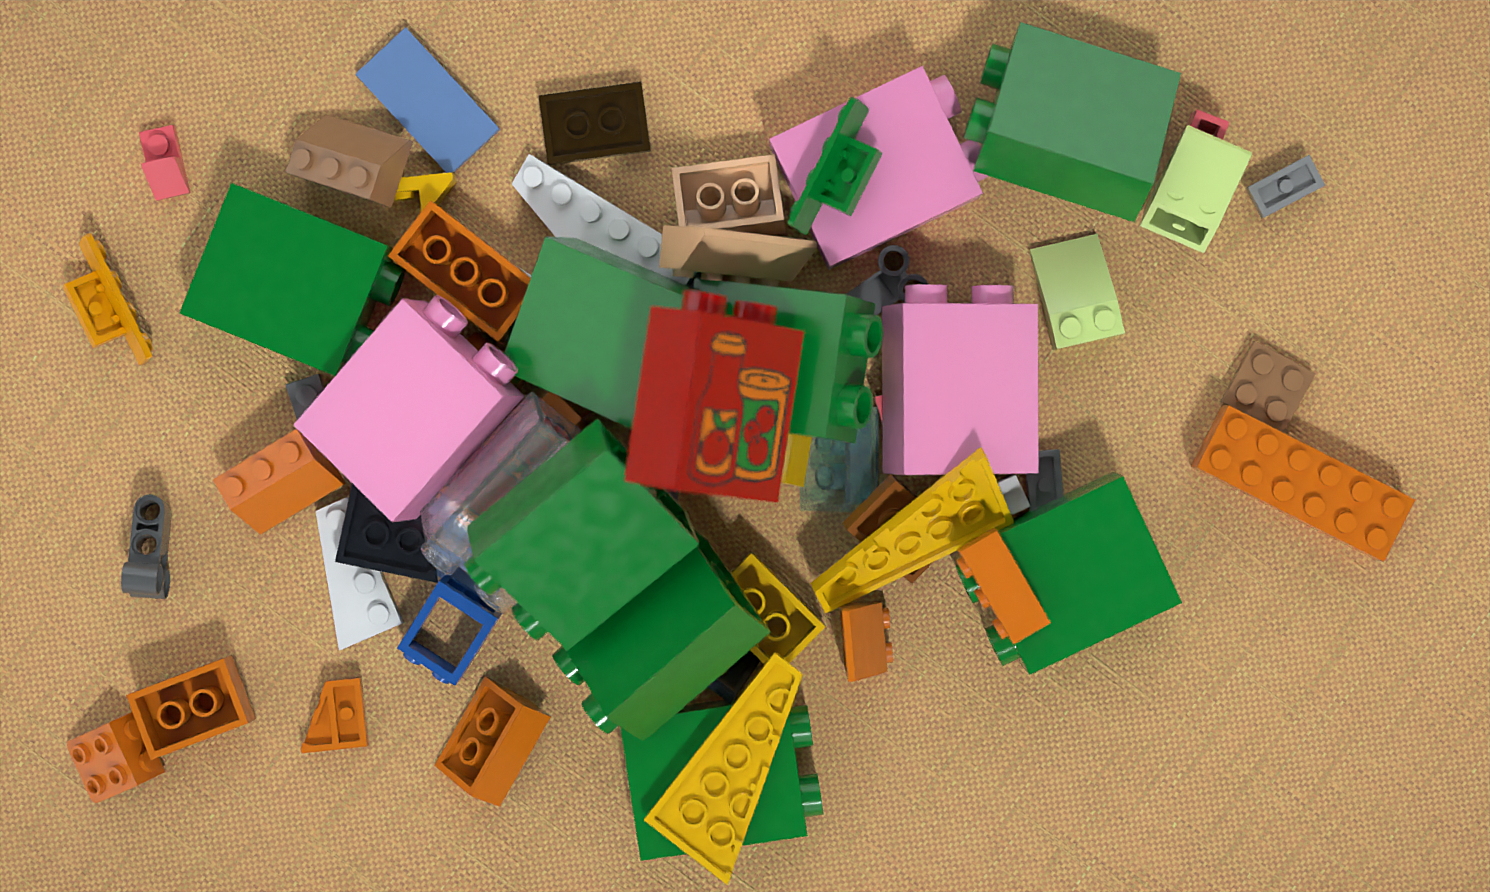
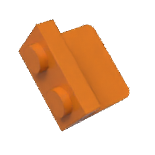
(113, 758)

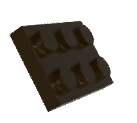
(594, 123)

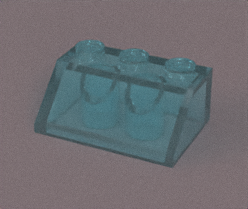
(842, 472)

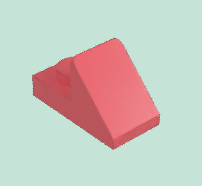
(164, 163)

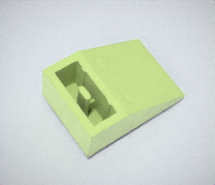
(1195, 189)

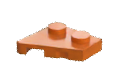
(339, 718)

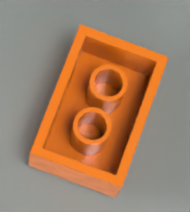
(191, 707)

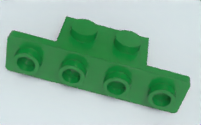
(840, 171)

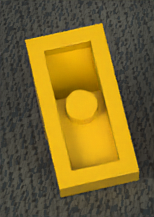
(430, 187)

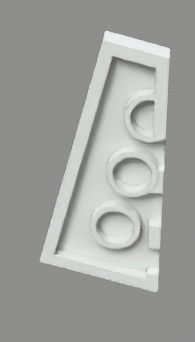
(357, 595)

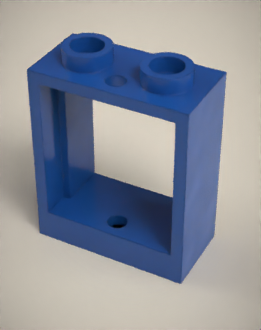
(468, 602)

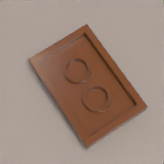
(879, 508)

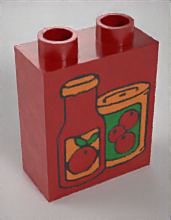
(714, 399)

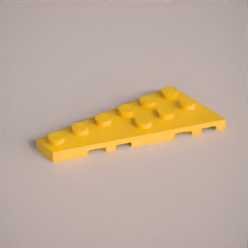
(927, 529)
(720, 786)

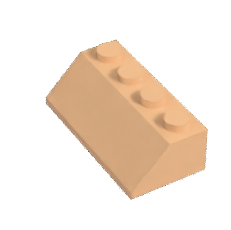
(732, 254)

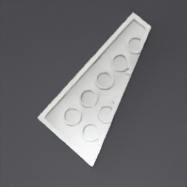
(581, 214)

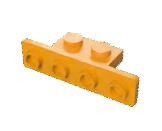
(101, 305)

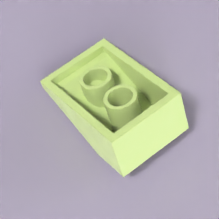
(1076, 292)

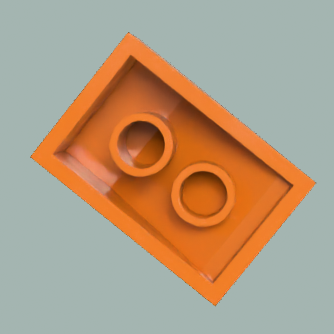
(864, 639)

